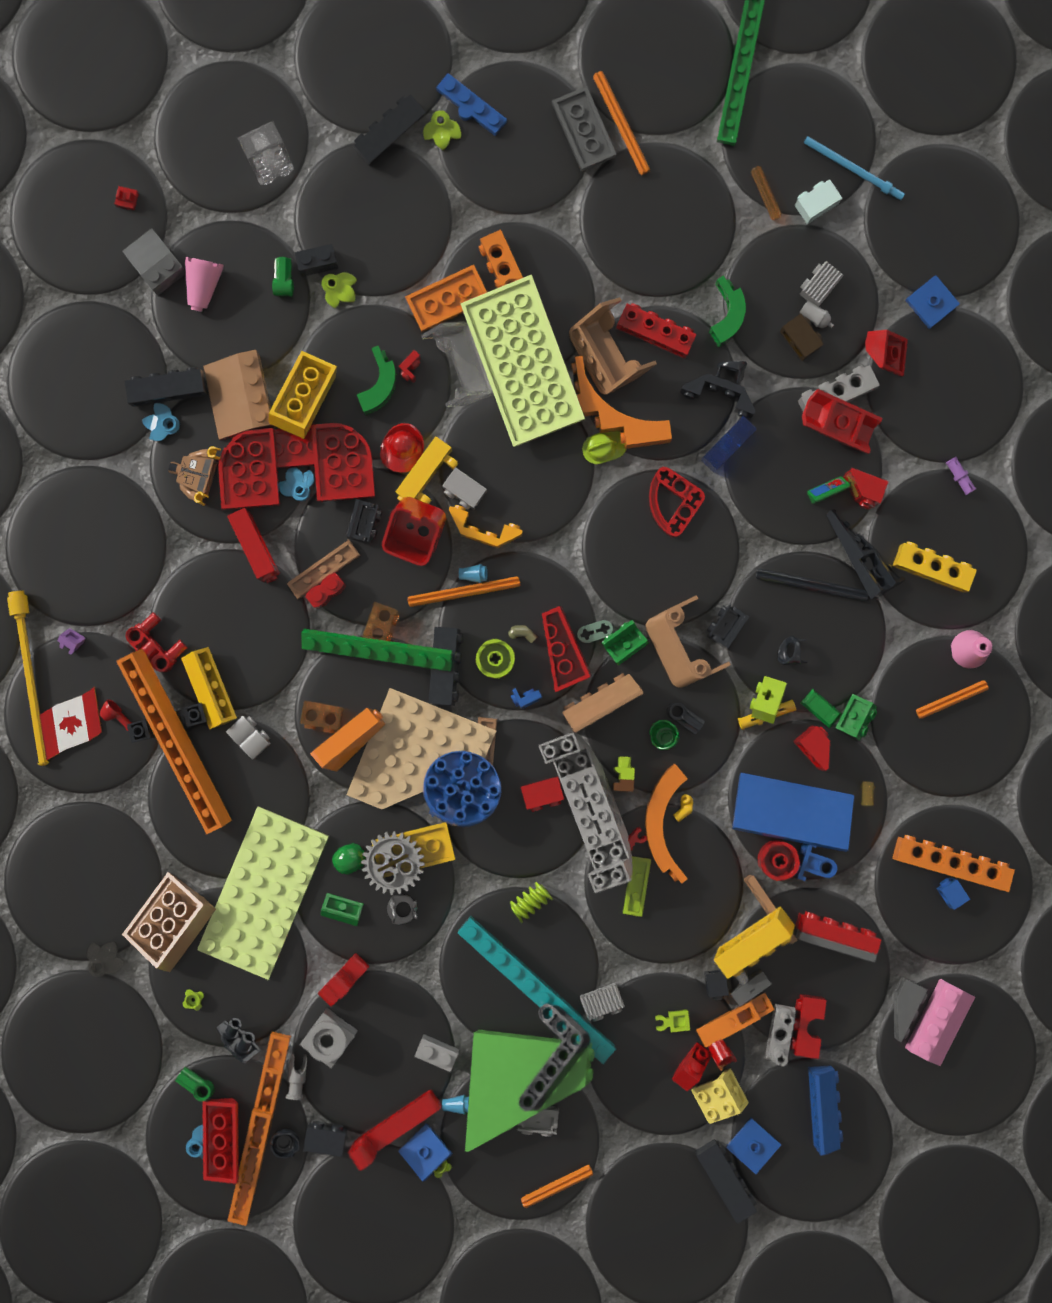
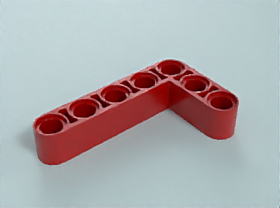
(367, 1145)

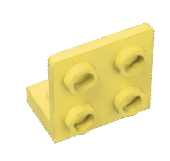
(720, 1097)

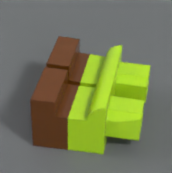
(625, 776)

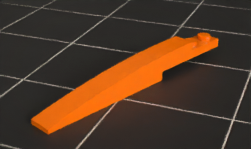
(259, 1128)

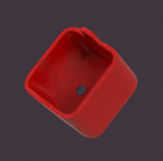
(409, 543)

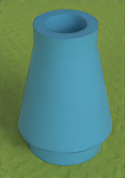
(474, 573)
(456, 1104)

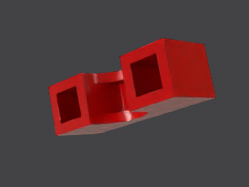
(808, 1008)

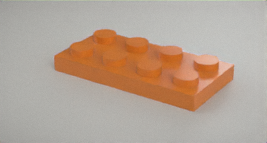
(443, 298)

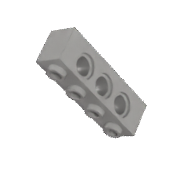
(864, 376)

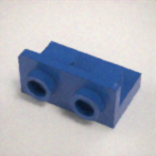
(530, 697)

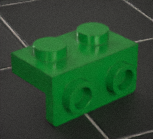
(624, 642)

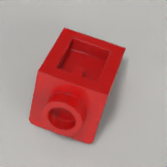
(409, 363)

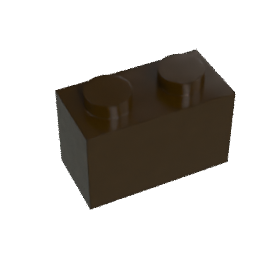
(802, 337)

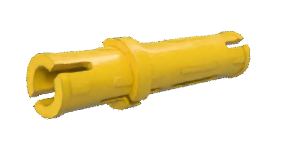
(745, 722)

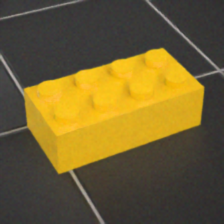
(302, 394)
(754, 943)

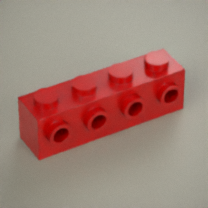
(656, 330)

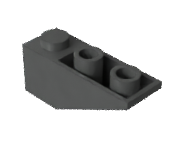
(906, 1003)

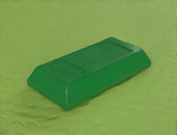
(820, 708)

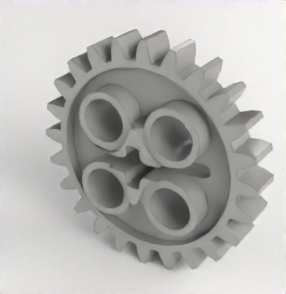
(384, 847)

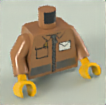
(196, 473)

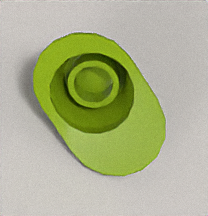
(603, 447)

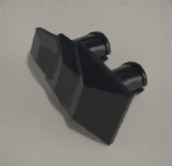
(236, 1041)

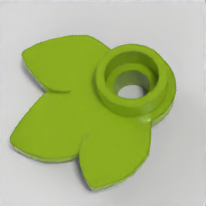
(441, 132)
(341, 290)

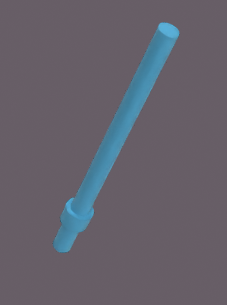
(886, 187)

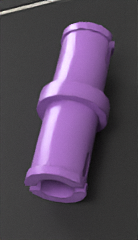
(961, 475)

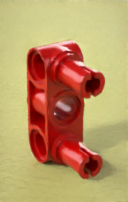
(151, 648)

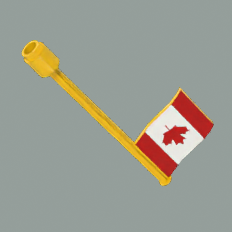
(65, 723)

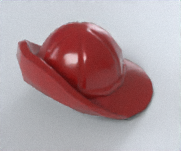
(402, 447)

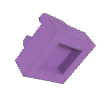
(71, 640)

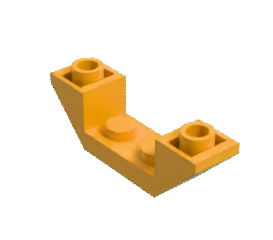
(508, 533)

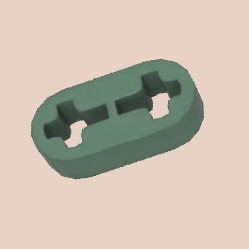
(593, 627)

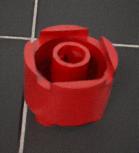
(789, 857)

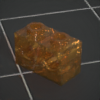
(374, 622)
(322, 711)

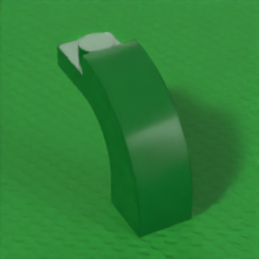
(729, 326)
(382, 391)

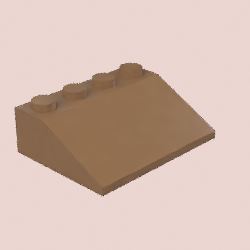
(238, 394)
(601, 703)
(168, 922)

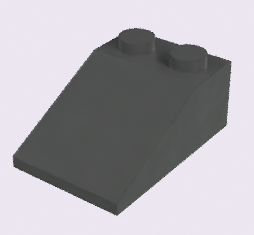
(154, 262)

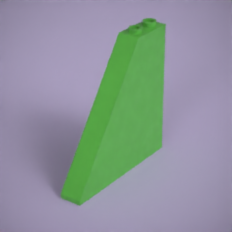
(500, 1074)

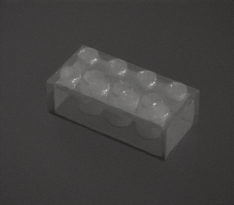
(266, 153)

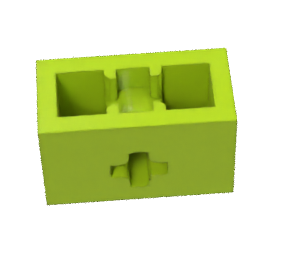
(774, 692)

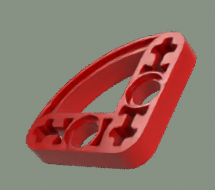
(685, 495)

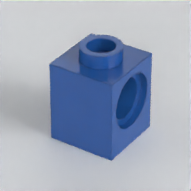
(952, 893)

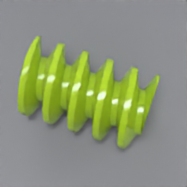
(530, 901)

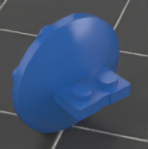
(462, 788)

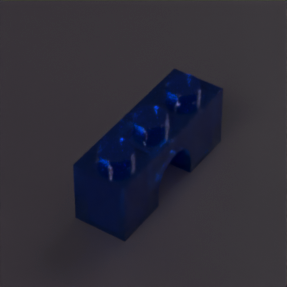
(728, 444)

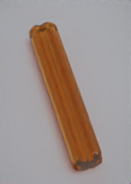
(766, 193)

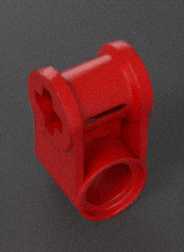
(721, 1054)

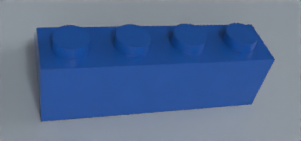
(824, 1109)

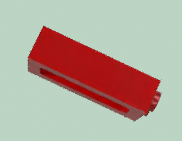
(254, 545)

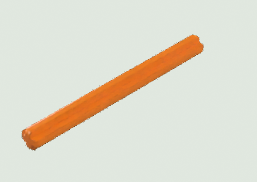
(621, 123)
(463, 591)

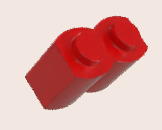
(321, 594)

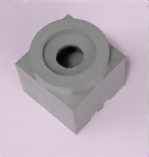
(328, 1038)

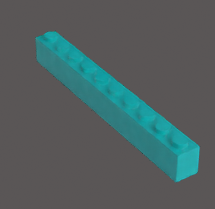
(529, 982)

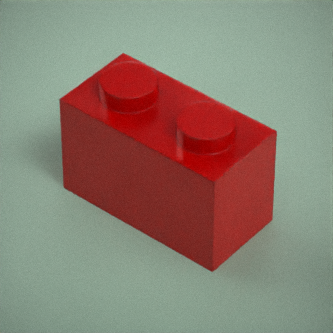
(542, 793)

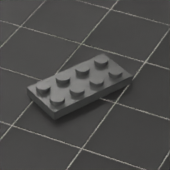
(584, 128)

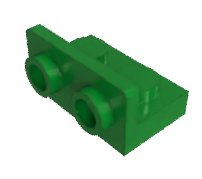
(857, 717)

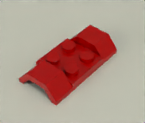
(840, 420)

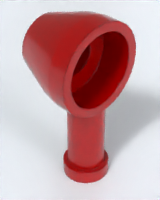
(111, 710)

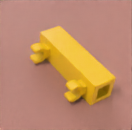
(425, 469)

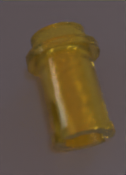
(867, 793)

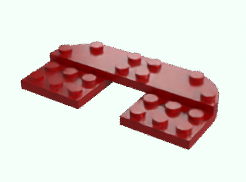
(251, 462)

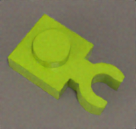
(677, 1021)

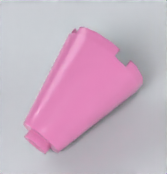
(201, 281)
(970, 649)

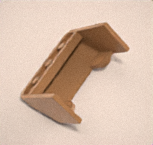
(601, 353)
(671, 651)

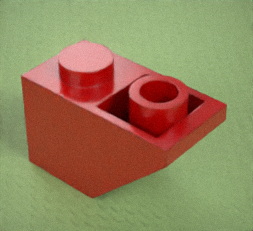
(692, 1067)

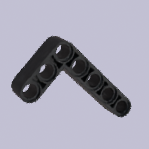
(557, 1059)

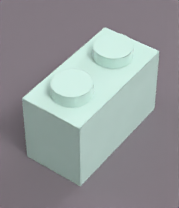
(818, 201)

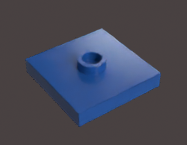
(932, 302)
(753, 1145)
(425, 1152)

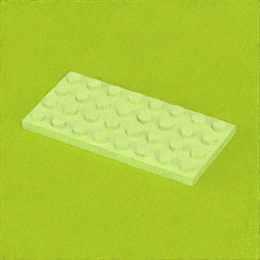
(522, 361)
(263, 892)

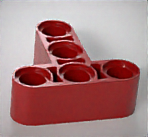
(343, 980)

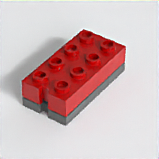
(841, 938)

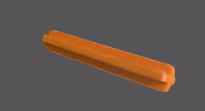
(952, 699)
(557, 1186)

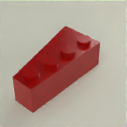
(564, 652)

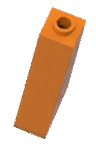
(348, 740)

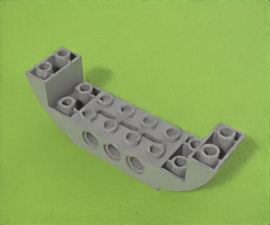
(592, 809)

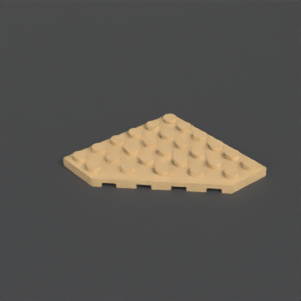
(408, 745)

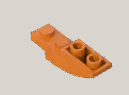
(735, 1020)

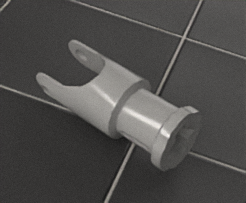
(296, 1079)

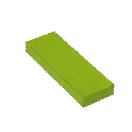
(637, 887)

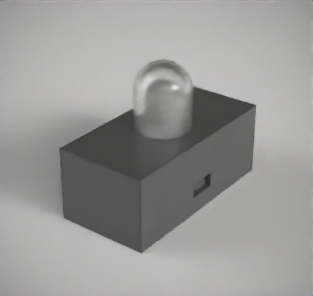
(749, 986)

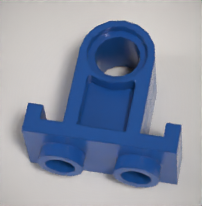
(813, 863)

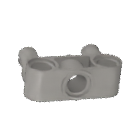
(778, 1047)

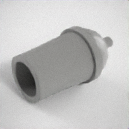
(816, 315)

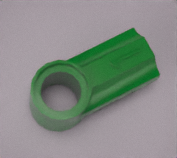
(283, 281)
(193, 1082)

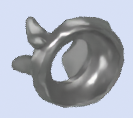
(391, 907)

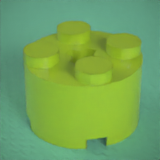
(502, 650)

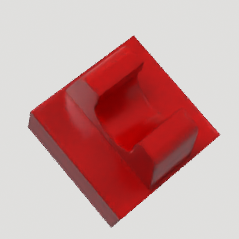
(126, 198)

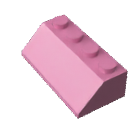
(940, 1022)

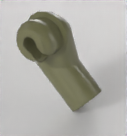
(520, 631)

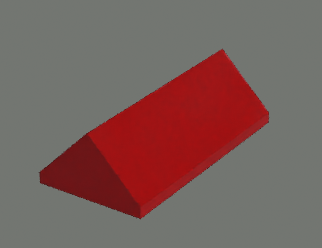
(220, 1140)

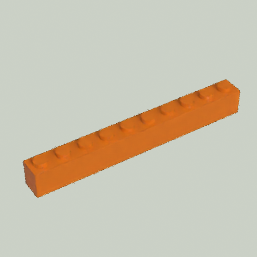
(174, 741)

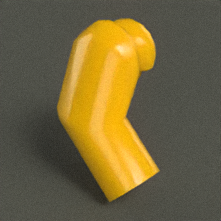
(686, 808)

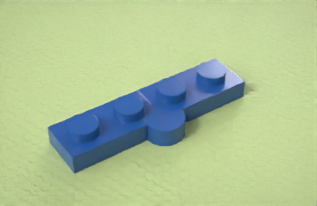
(471, 105)

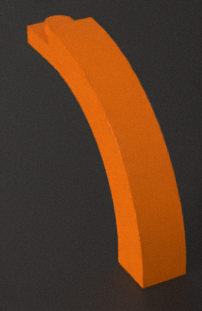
(654, 818)

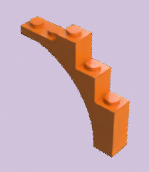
(634, 431)

